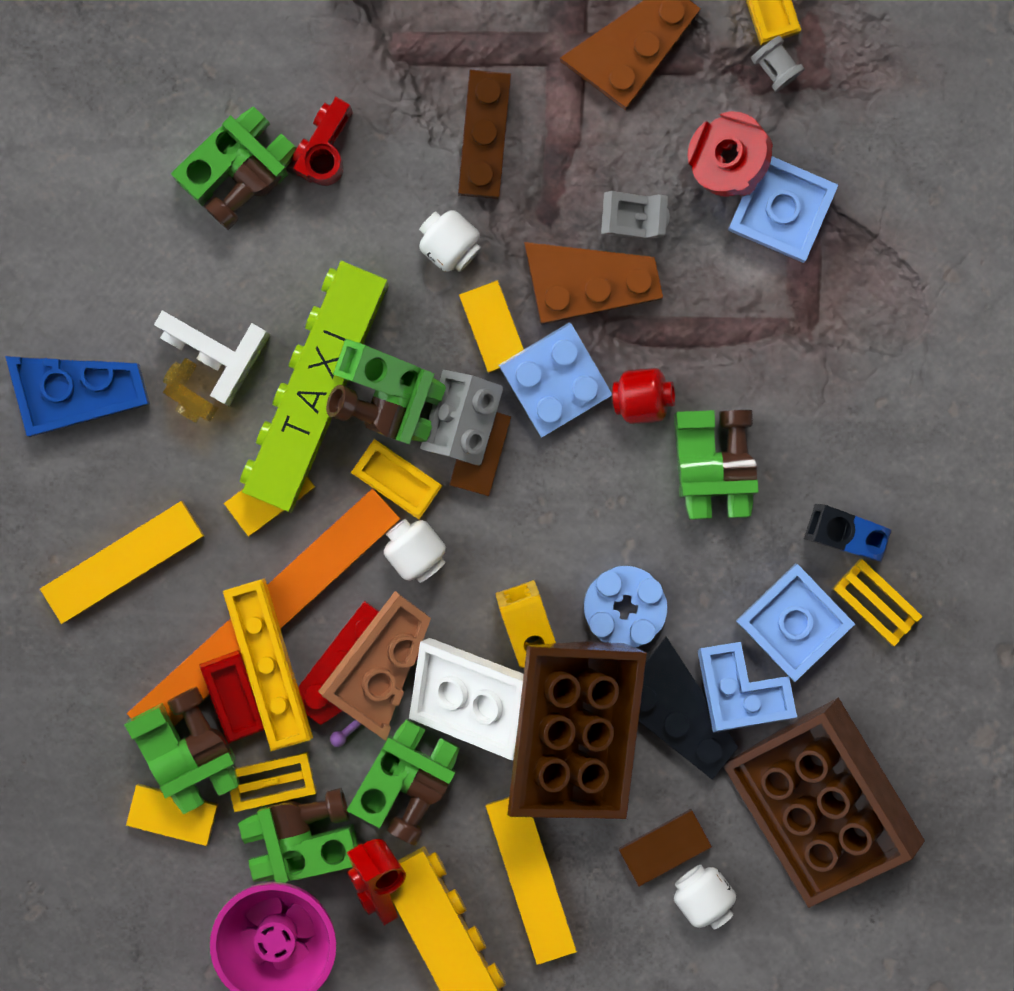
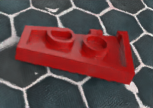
(314, 703)

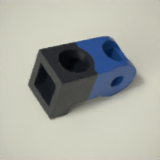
(847, 532)

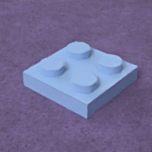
(784, 210)
(555, 379)
(795, 622)

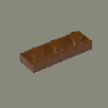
(484, 134)

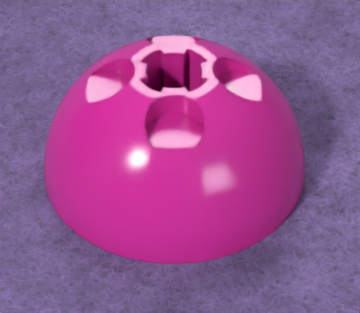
(268, 960)

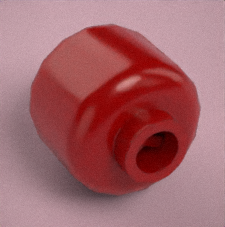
(643, 396)

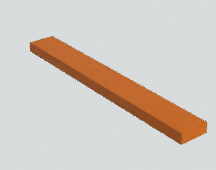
(288, 591)

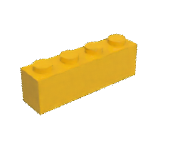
(440, 930)

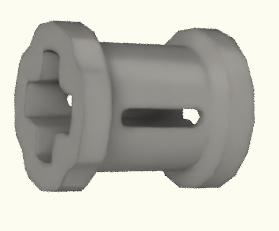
(777, 63)

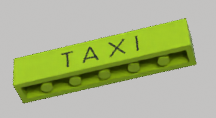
(301, 417)

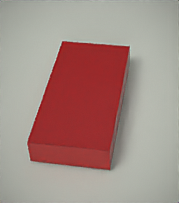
(232, 696)

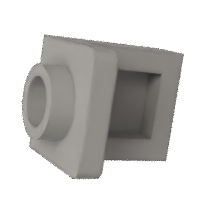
(635, 215)

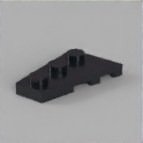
(679, 712)

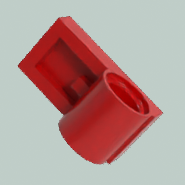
(330, 123)
(376, 876)

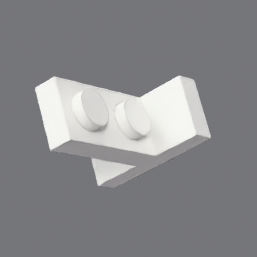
(215, 354)

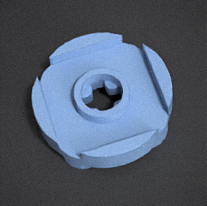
(644, 592)

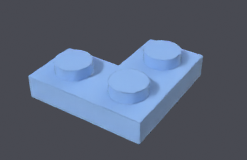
(734, 700)

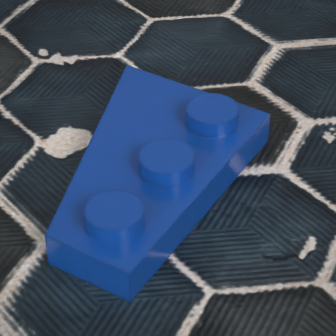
(72, 392)

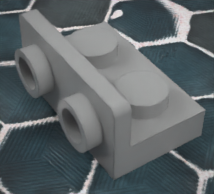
(463, 417)

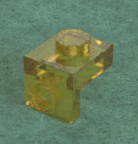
(190, 404)

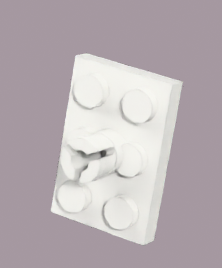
(467, 697)

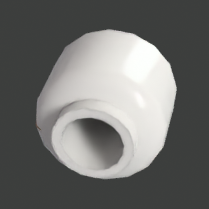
(449, 241)
(414, 550)
(705, 897)

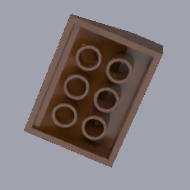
(577, 730)
(824, 804)

